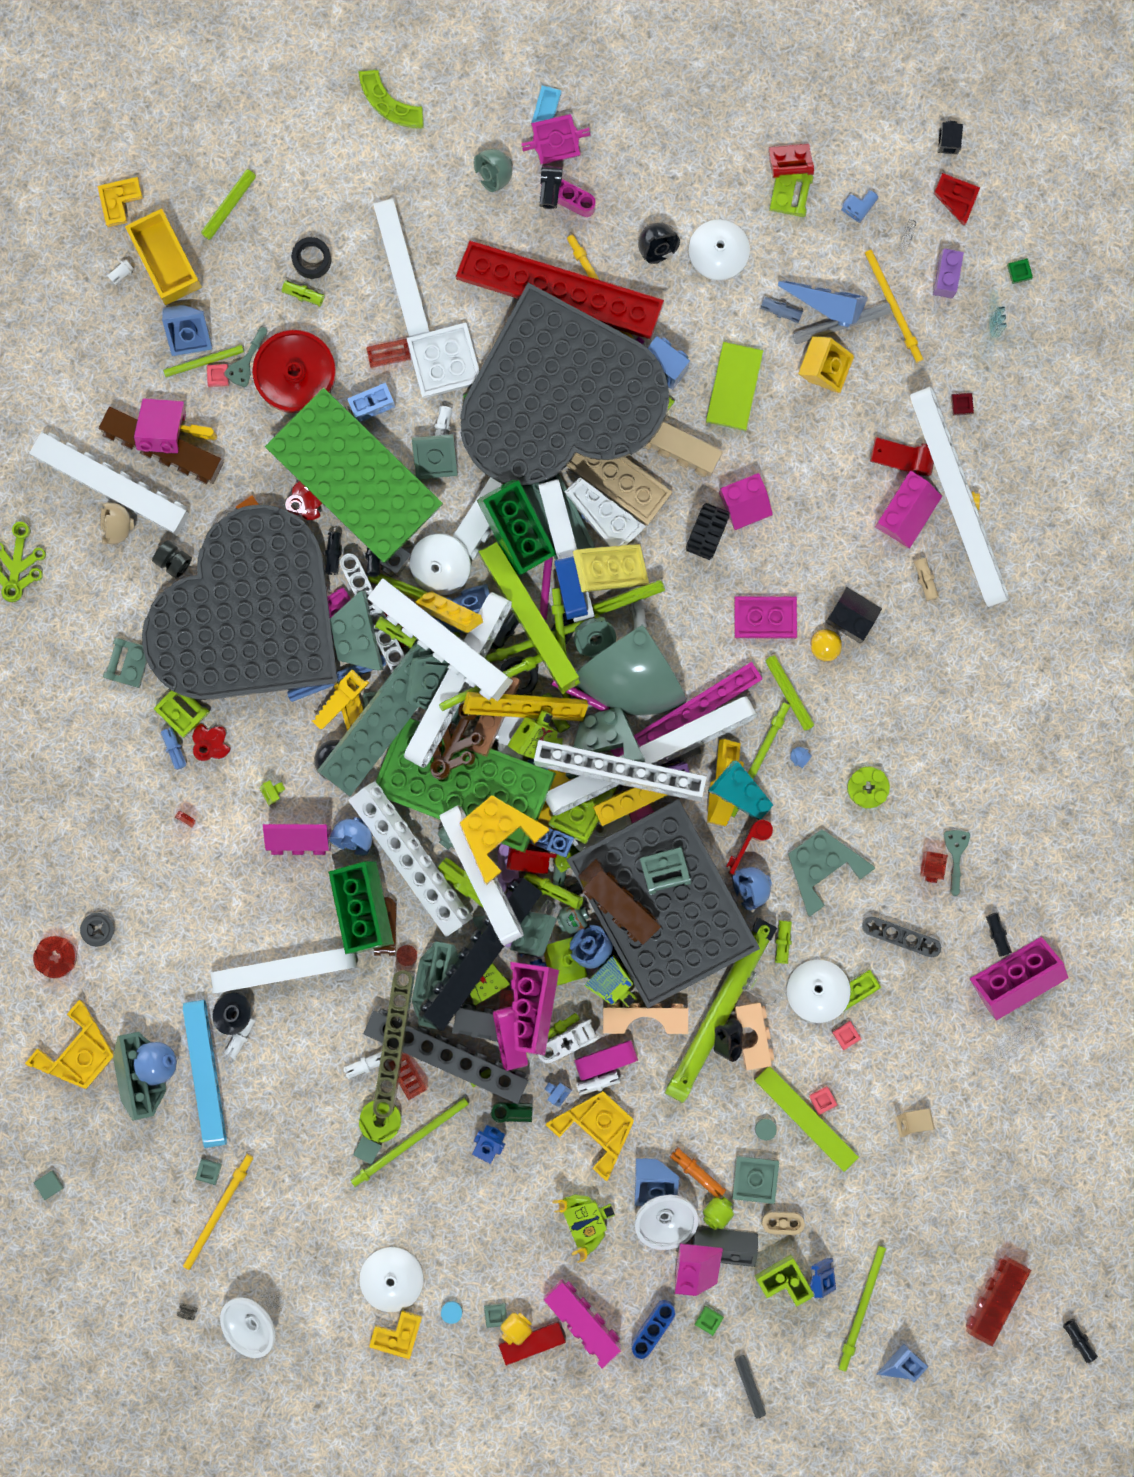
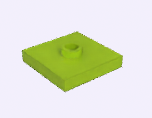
(559, 957)

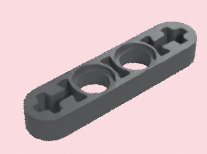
(902, 934)

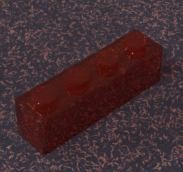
(998, 1300)

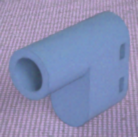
(857, 207)

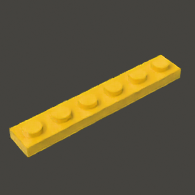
(525, 706)

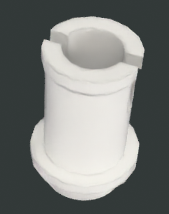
(120, 272)

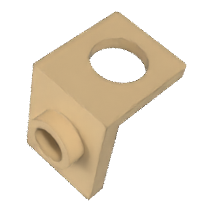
(914, 1122)

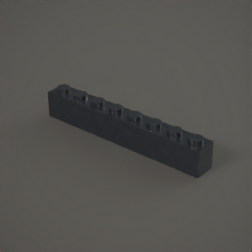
(475, 959)

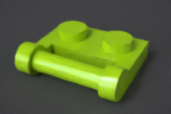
(784, 192)
(177, 716)

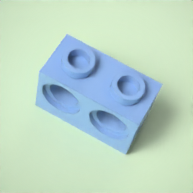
(371, 402)

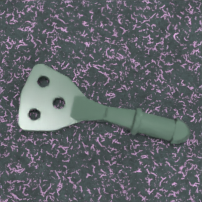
(244, 363)
(956, 855)

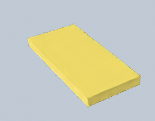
(610, 567)

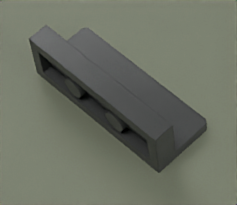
(737, 1246)

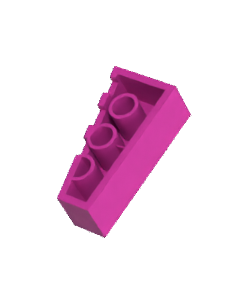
(533, 1005)
(583, 1322)

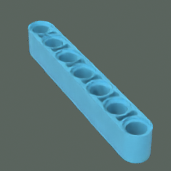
(204, 1074)

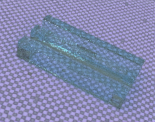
(996, 322)

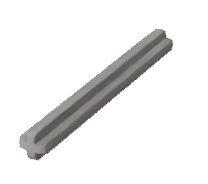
(832, 326)

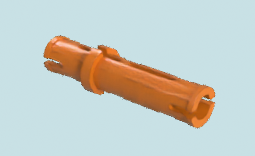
(689, 1166)

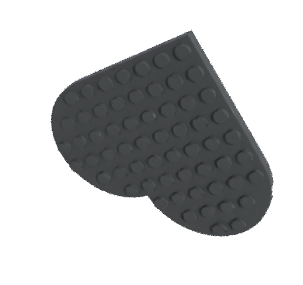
(560, 390)
(249, 615)

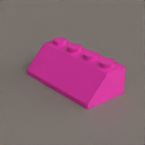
(1019, 978)

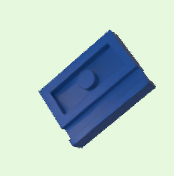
(824, 1279)

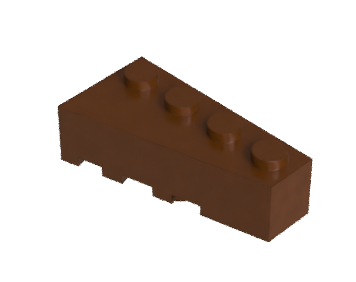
(618, 902)

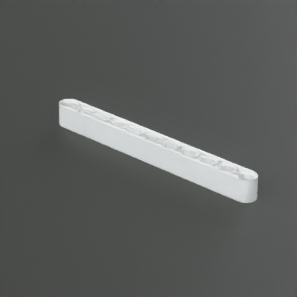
(959, 496)
(658, 752)

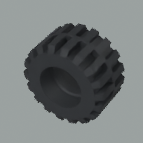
(707, 531)

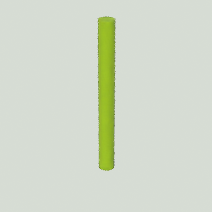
(203, 361)

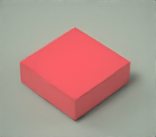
(216, 376)
(846, 1035)
(823, 1100)

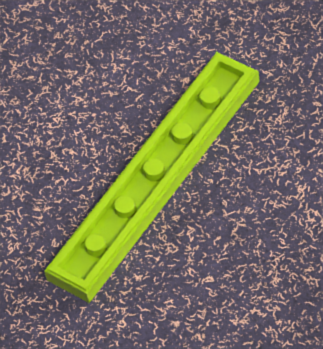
(806, 1118)

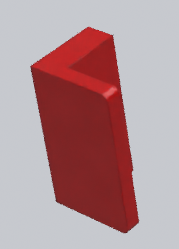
(529, 861)

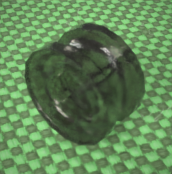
(187, 1311)

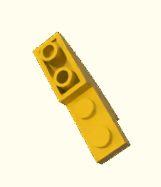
(718, 809)

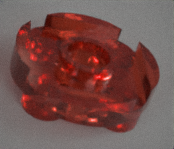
(67, 959)

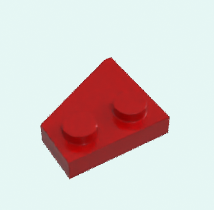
(957, 196)

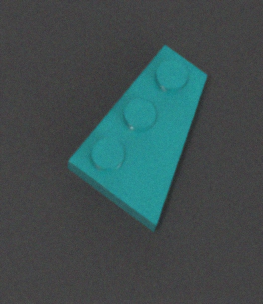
(741, 790)

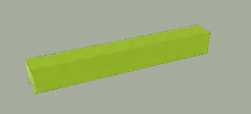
(529, 617)

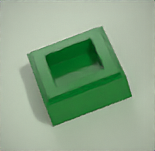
(1020, 271)

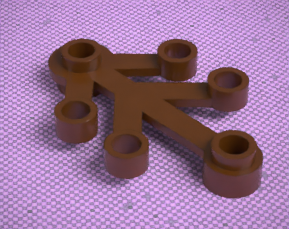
(453, 745)

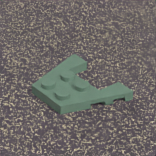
(424, 681)
(607, 732)
(818, 859)

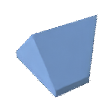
(903, 1365)

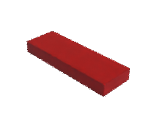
(537, 1342)

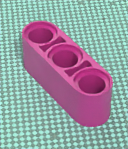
(579, 197)
(504, 1026)
(606, 1060)

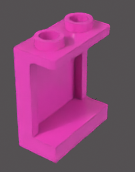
(159, 425)

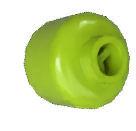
(718, 1213)

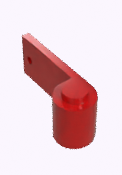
(902, 457)
(759, 831)

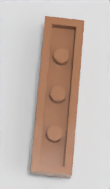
(490, 725)

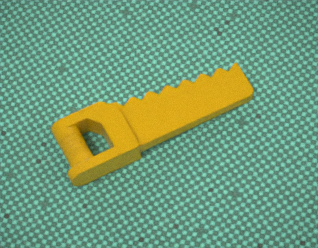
(199, 432)
(340, 699)

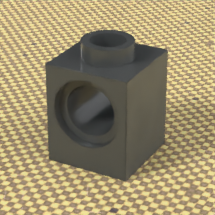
(396, 570)

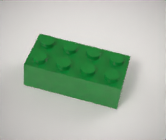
(516, 526)
(360, 907)

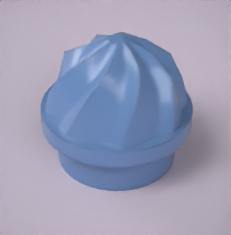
(800, 756)

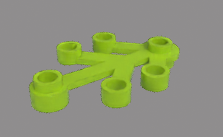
(17, 566)

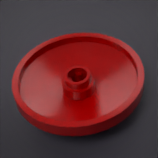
(293, 369)

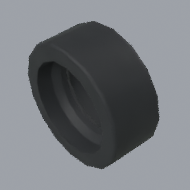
(309, 242)
(533, 672)

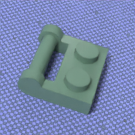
(133, 666)
(665, 863)

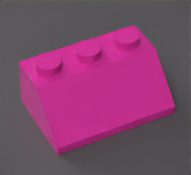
(909, 509)
(297, 838)

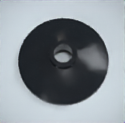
(224, 1013)

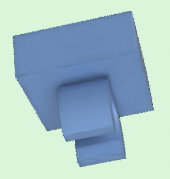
(558, 1093)

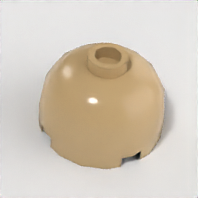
(115, 523)

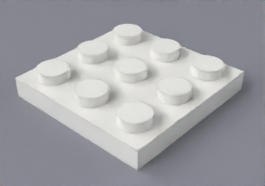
(443, 360)

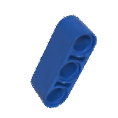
(570, 588)
(652, 1339)

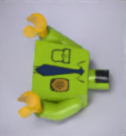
(585, 1222)

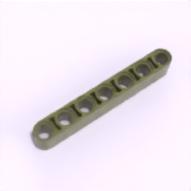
(387, 1052)

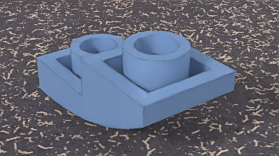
(555, 842)

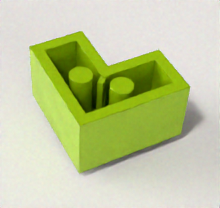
(785, 1275)

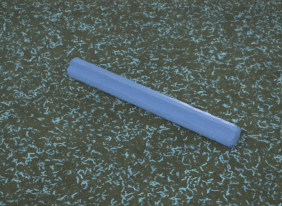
(296, 694)

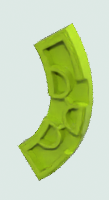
(385, 105)

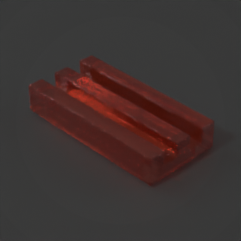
(390, 353)

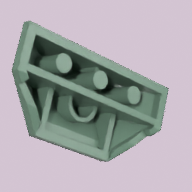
(431, 971)
(136, 1096)

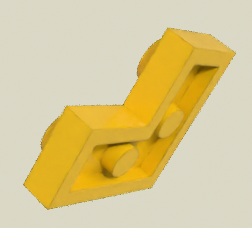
(114, 195)
(399, 1341)

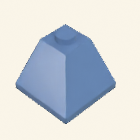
(185, 330)
(653, 1180)

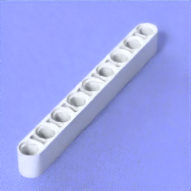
(436, 721)

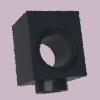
(950, 137)

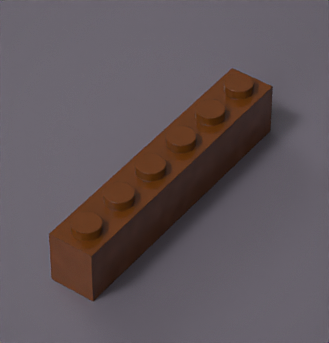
(187, 460)

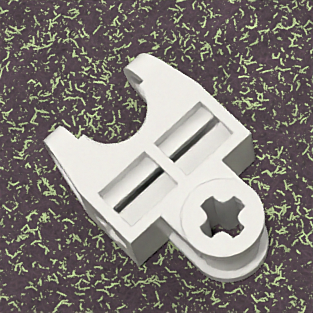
(576, 1038)

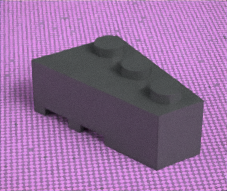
(475, 1022)

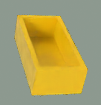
(163, 256)

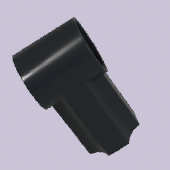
(551, 181)

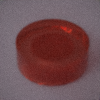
(185, 819)
(406, 955)

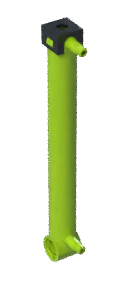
(718, 1014)

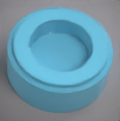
(451, 1312)

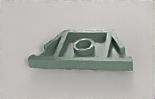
(355, 634)

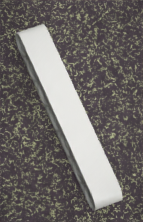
(401, 267)
(561, 528)
(352, 575)
(491, 895)
(281, 970)

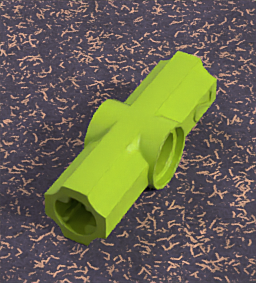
(459, 879)

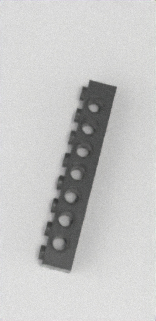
(514, 1092)

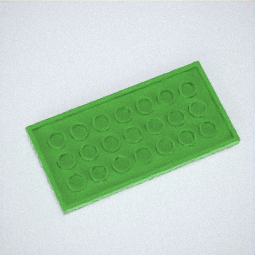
(354, 475)
(497, 775)

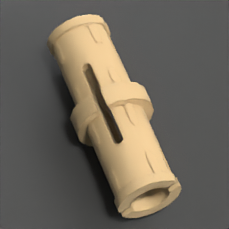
(926, 579)

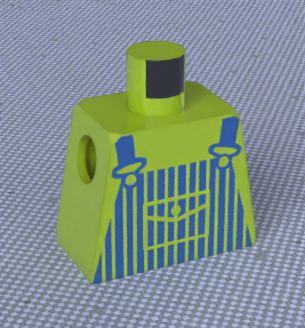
(612, 983)

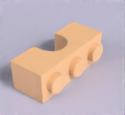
(758, 1054)

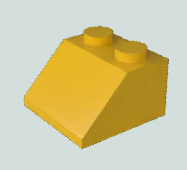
(826, 364)

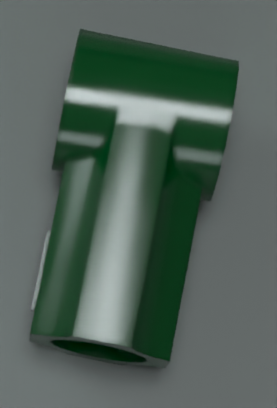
(514, 1112)

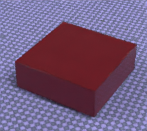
(962, 404)

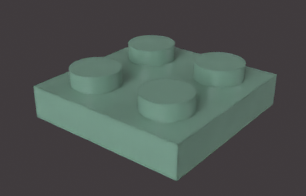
(434, 456)
(537, 932)
(755, 1179)

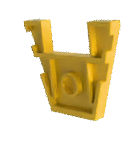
(490, 826)
(83, 1057)
(603, 1122)

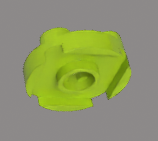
(860, 796)
(377, 1132)

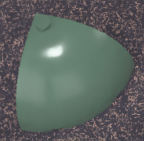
(632, 677)

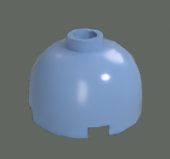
(352, 835)
(753, 887)
(591, 947)
(155, 1063)

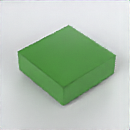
(709, 1320)

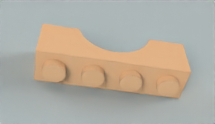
(672, 1018)

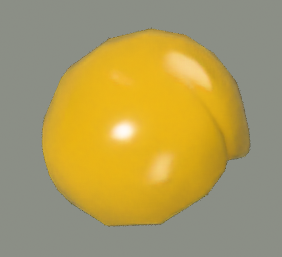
(826, 645)

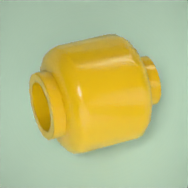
(516, 1328)

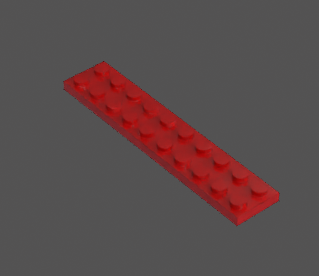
(604, 301)

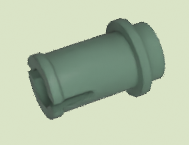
(558, 877)

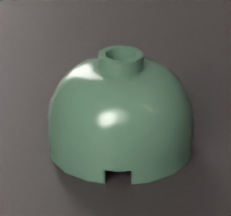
(494, 168)

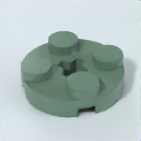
(587, 630)

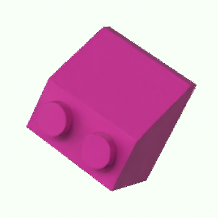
(746, 501)
(697, 1269)

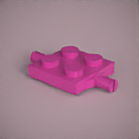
(555, 139)

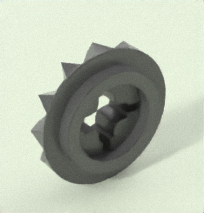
(87, 930)

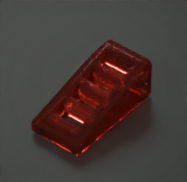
(422, 1087)

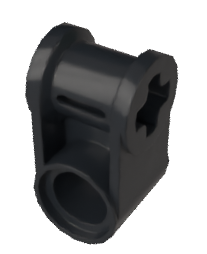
(729, 1040)

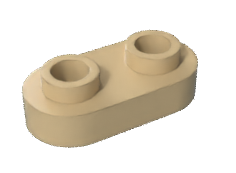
(783, 1223)

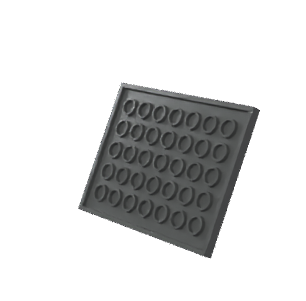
(697, 920)

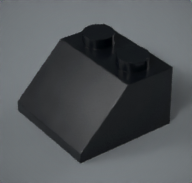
(853, 615)

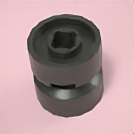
(169, 557)

